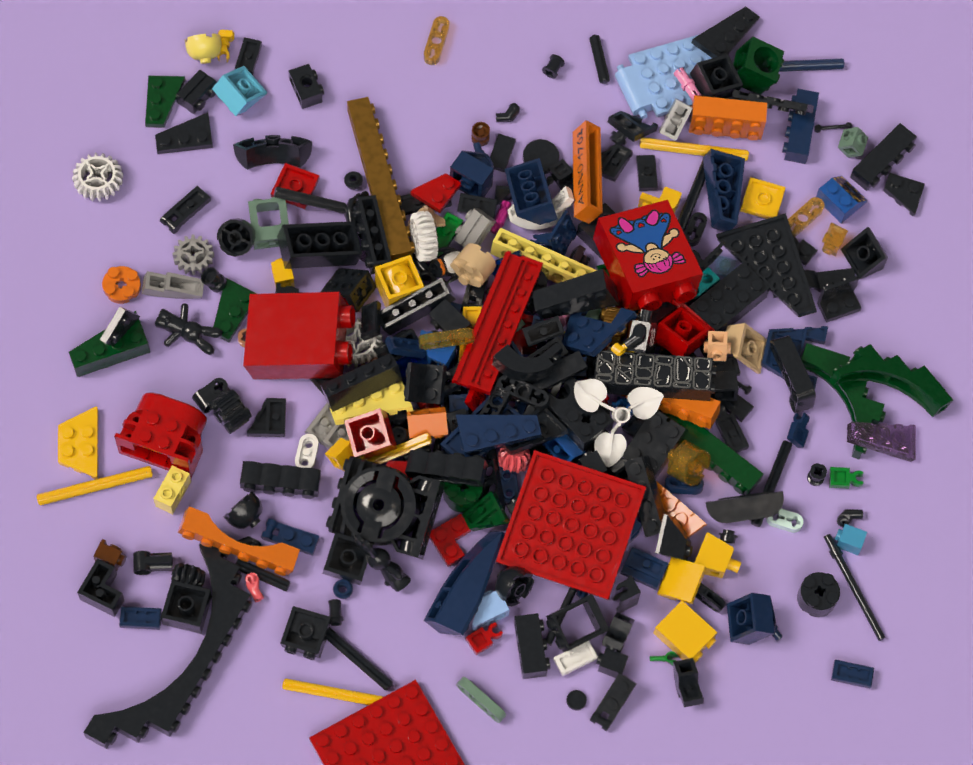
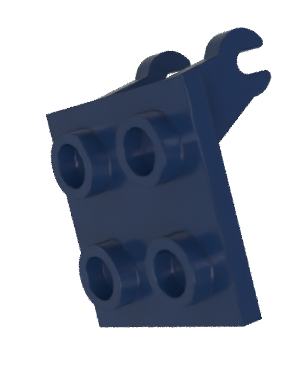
(560, 237)

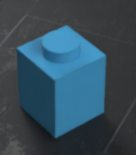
(850, 539)

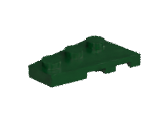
(161, 98)

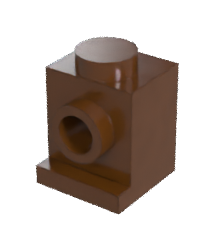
(110, 554)

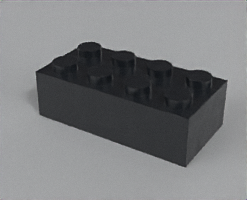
(319, 244)
(731, 298)

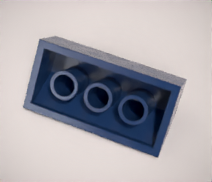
(531, 192)

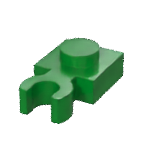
(842, 478)

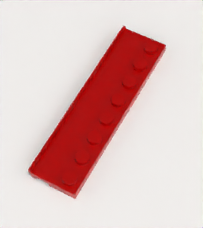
(497, 321)

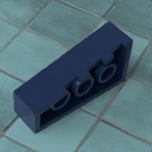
(724, 187)
(495, 431)

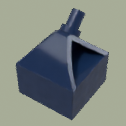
(473, 171)
(752, 619)

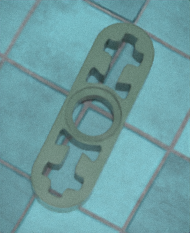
(481, 699)

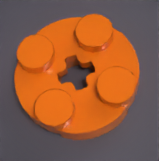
(126, 293)

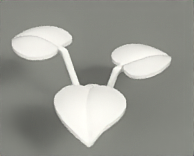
(644, 405)

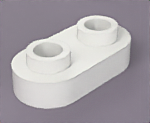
(307, 454)

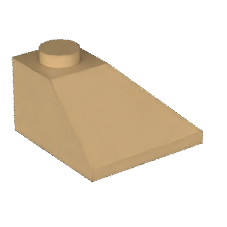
(747, 345)

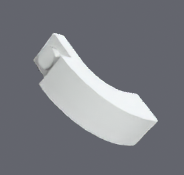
(561, 202)

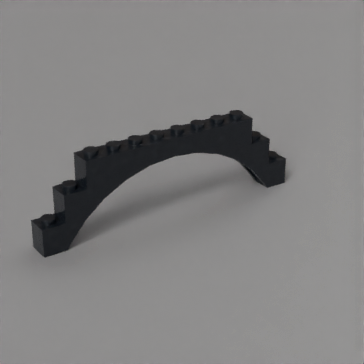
(168, 706)

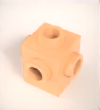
(717, 345)

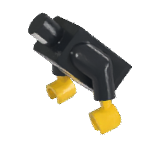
(641, 337)

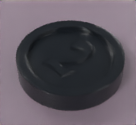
(576, 700)

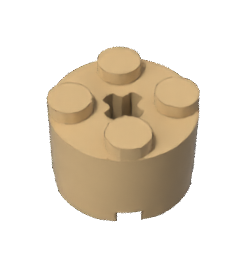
(473, 265)

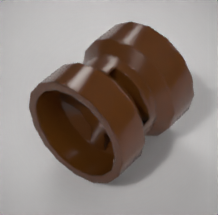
(480, 129)

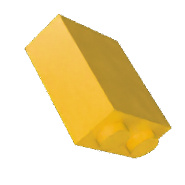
(685, 632)

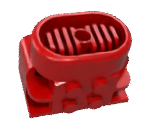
(163, 433)

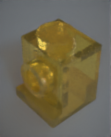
(833, 239)

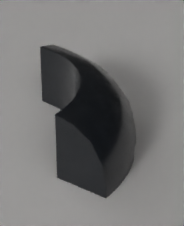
(273, 150)

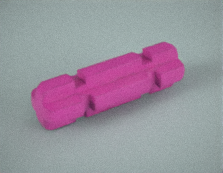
(501, 216)

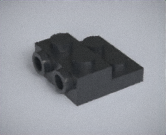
(305, 633)

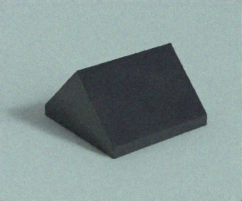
(865, 254)

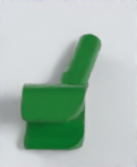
(668, 657)

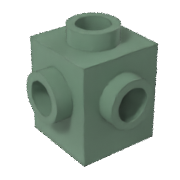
(853, 142)

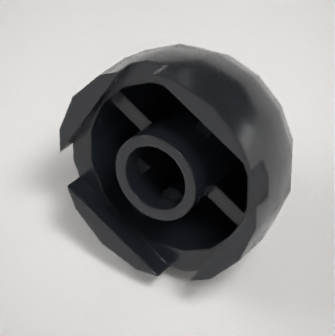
(236, 237)
(245, 512)
(513, 584)

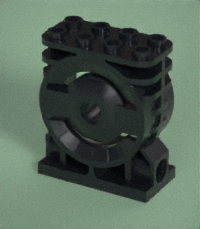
(362, 471)

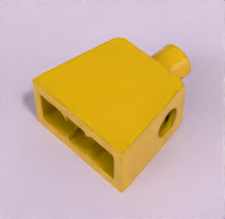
(716, 557)

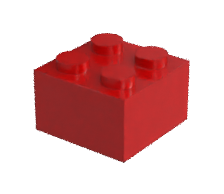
(681, 333)
(370, 434)

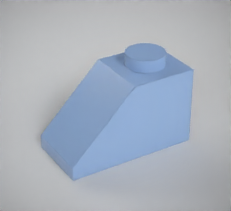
(490, 610)

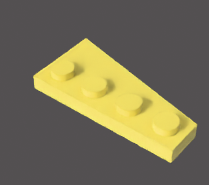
(388, 399)

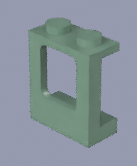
(267, 236)

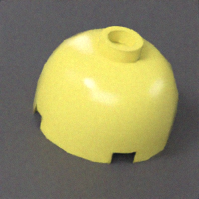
(203, 47)

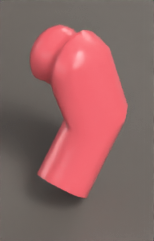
(252, 585)

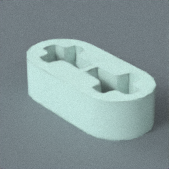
(781, 522)

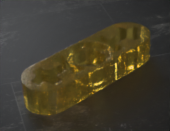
(437, 47)
(805, 210)
(446, 338)

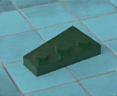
(232, 309)

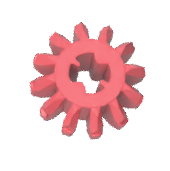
(514, 463)

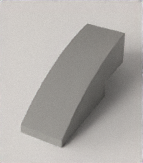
(172, 285)

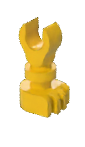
(226, 37)

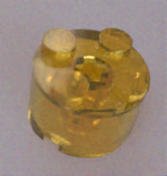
(688, 463)

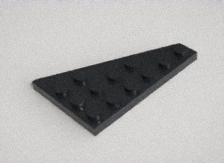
(773, 256)

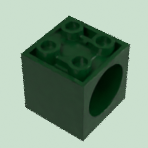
(766, 57)

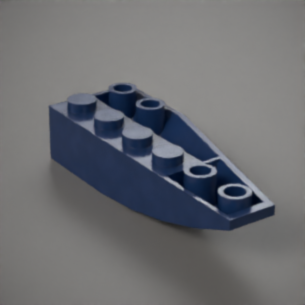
(465, 587)

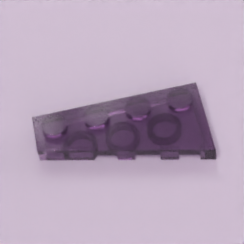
(887, 439)

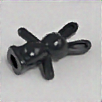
(189, 330)
(380, 560)

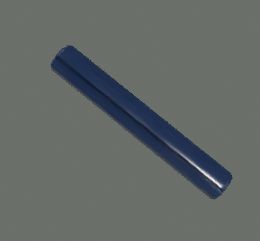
(816, 64)

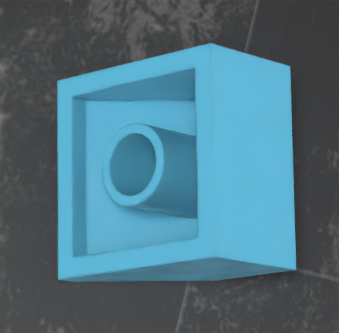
(239, 90)

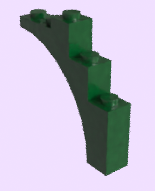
(893, 372)
(853, 393)

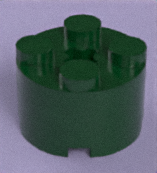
(459, 500)

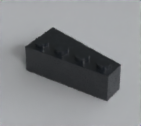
(576, 295)

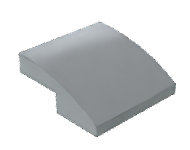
(325, 428)

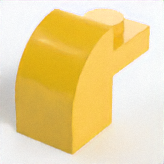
(668, 194)

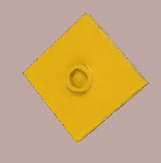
(762, 198)

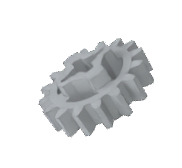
(201, 259)

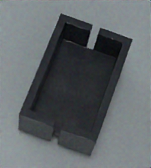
(656, 439)

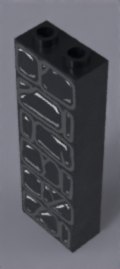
(670, 374)

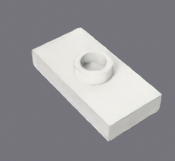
(575, 658)

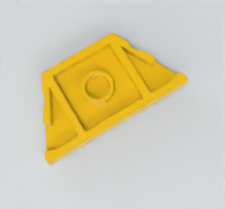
(80, 443)

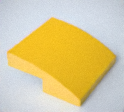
(681, 580)

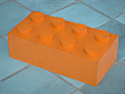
(727, 117)

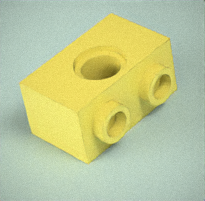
(172, 489)

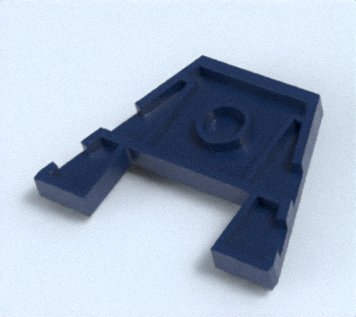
(592, 335)
(798, 337)

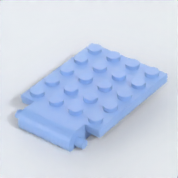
(651, 78)

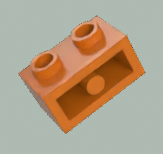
(427, 421)

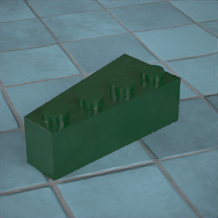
(96, 355)

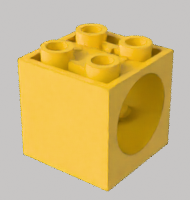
(397, 280)

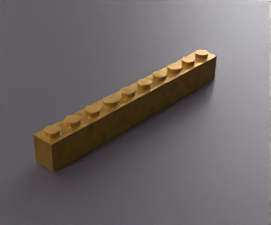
(378, 176)

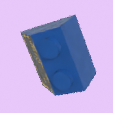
(840, 198)

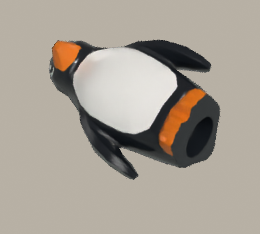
(441, 266)

